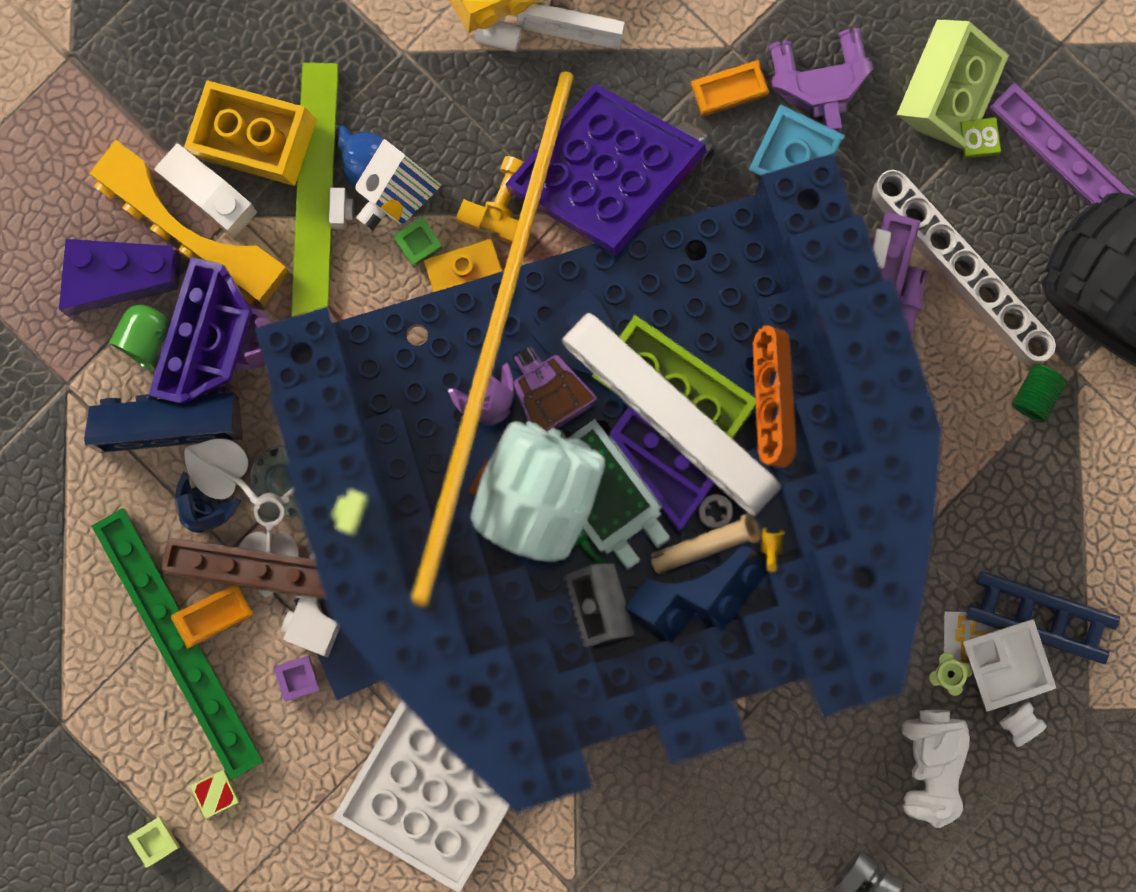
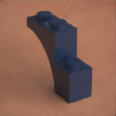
(715, 596)

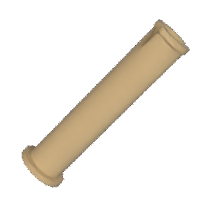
(706, 544)

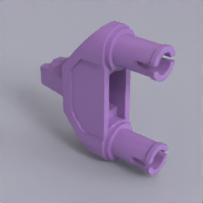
(823, 89)

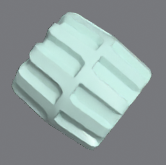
(537, 492)

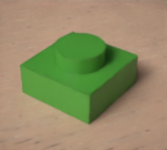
(417, 242)

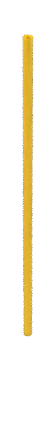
(491, 344)

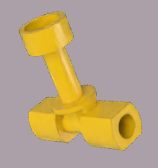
(494, 215)

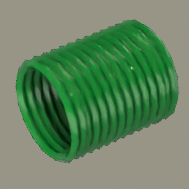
(1039, 392)

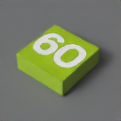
(983, 138)

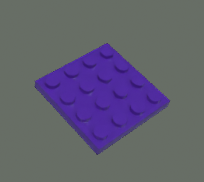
(610, 168)

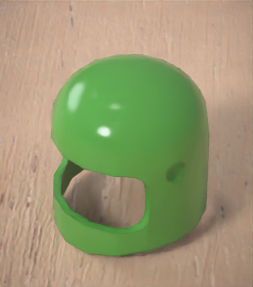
(141, 334)

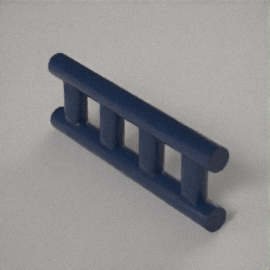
(1064, 608)

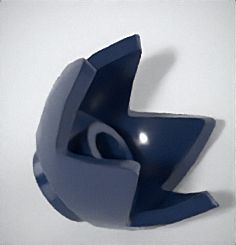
(198, 511)

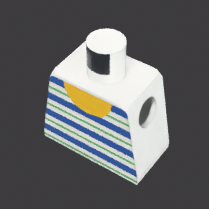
(393, 187)

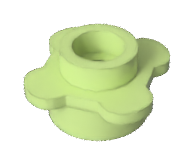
(960, 670)

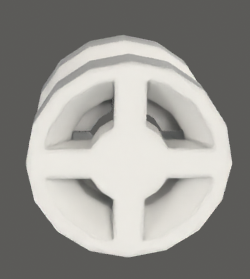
(1023, 724)

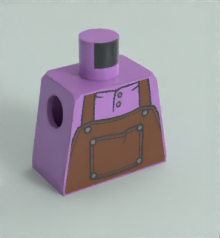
(550, 391)

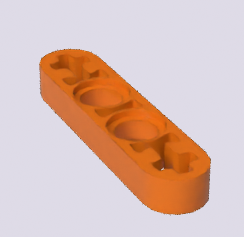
(775, 438)

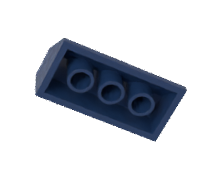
(162, 423)

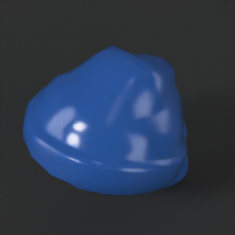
(357, 152)

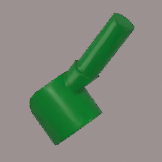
(582, 540)

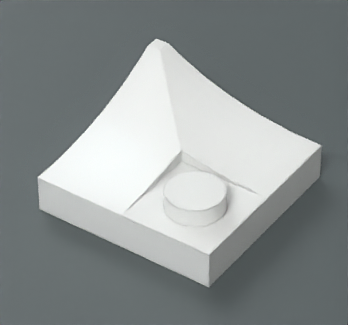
(1009, 665)

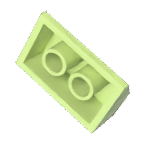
(952, 81)

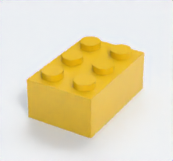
(250, 132)

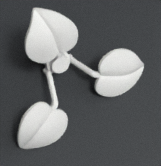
(216, 470)

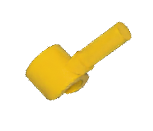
(772, 546)

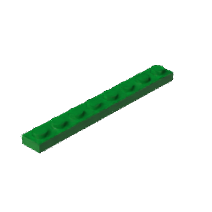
(189, 666)

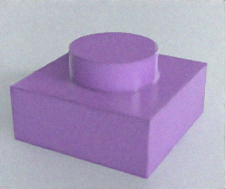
(297, 678)

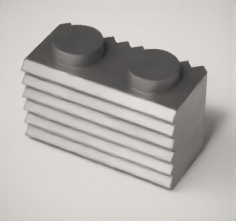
(599, 605)

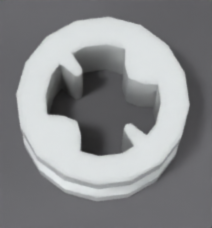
(721, 502)

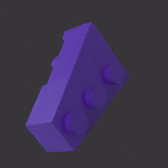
(114, 272)
(661, 467)

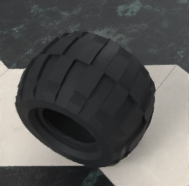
(1095, 274)

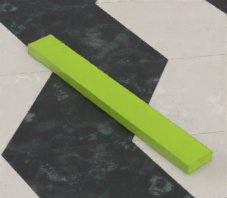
(314, 182)

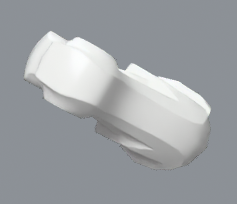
(939, 754)

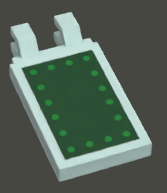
(621, 502)

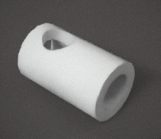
(500, 35)

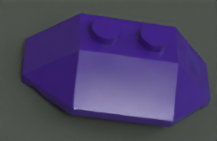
(202, 335)

